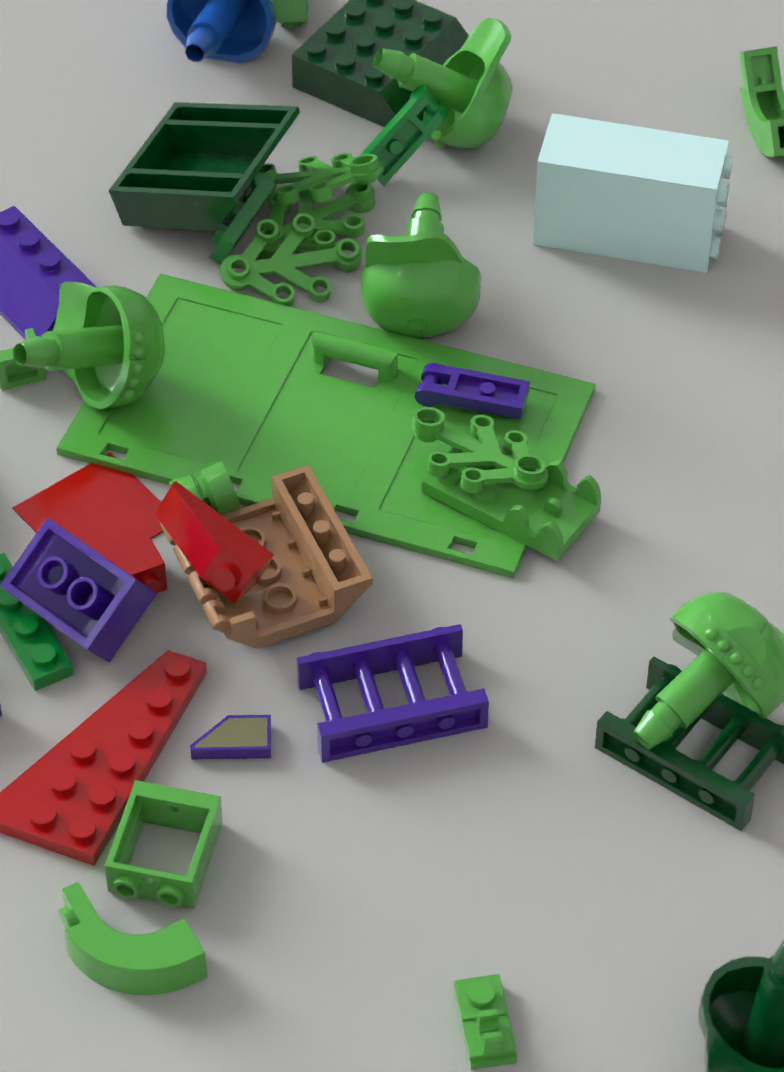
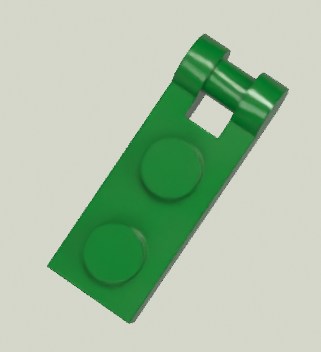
(406, 132)
(241, 216)

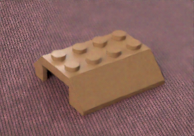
(312, 571)

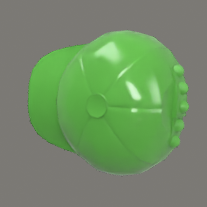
(468, 84)
(419, 279)
(100, 339)
(734, 654)

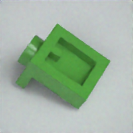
(15, 375)

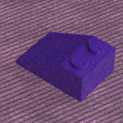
(78, 590)

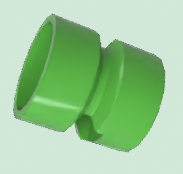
(212, 487)

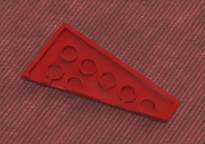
(82, 784)

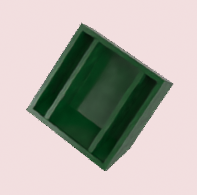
(340, 54)
(198, 164)

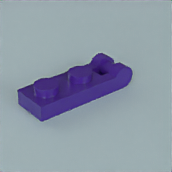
(472, 390)

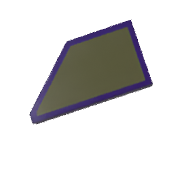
(235, 739)

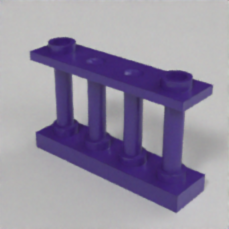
(397, 725)

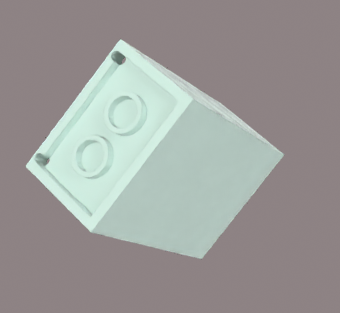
(631, 192)

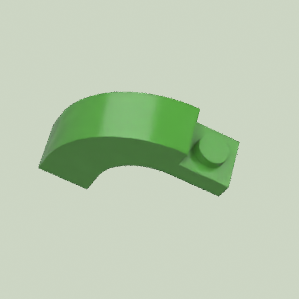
(763, 99)
(130, 962)

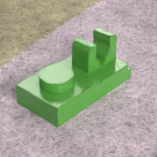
(485, 1021)

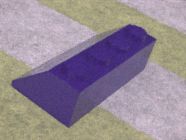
(31, 274)

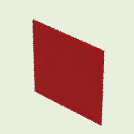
(95, 505)

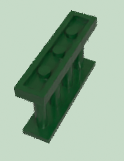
(689, 777)

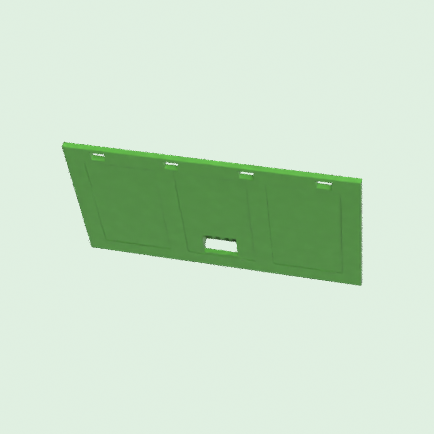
(252, 392)

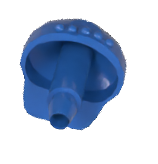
(222, 28)

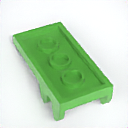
(540, 518)

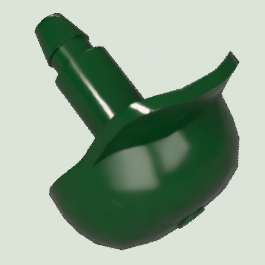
(745, 1015)

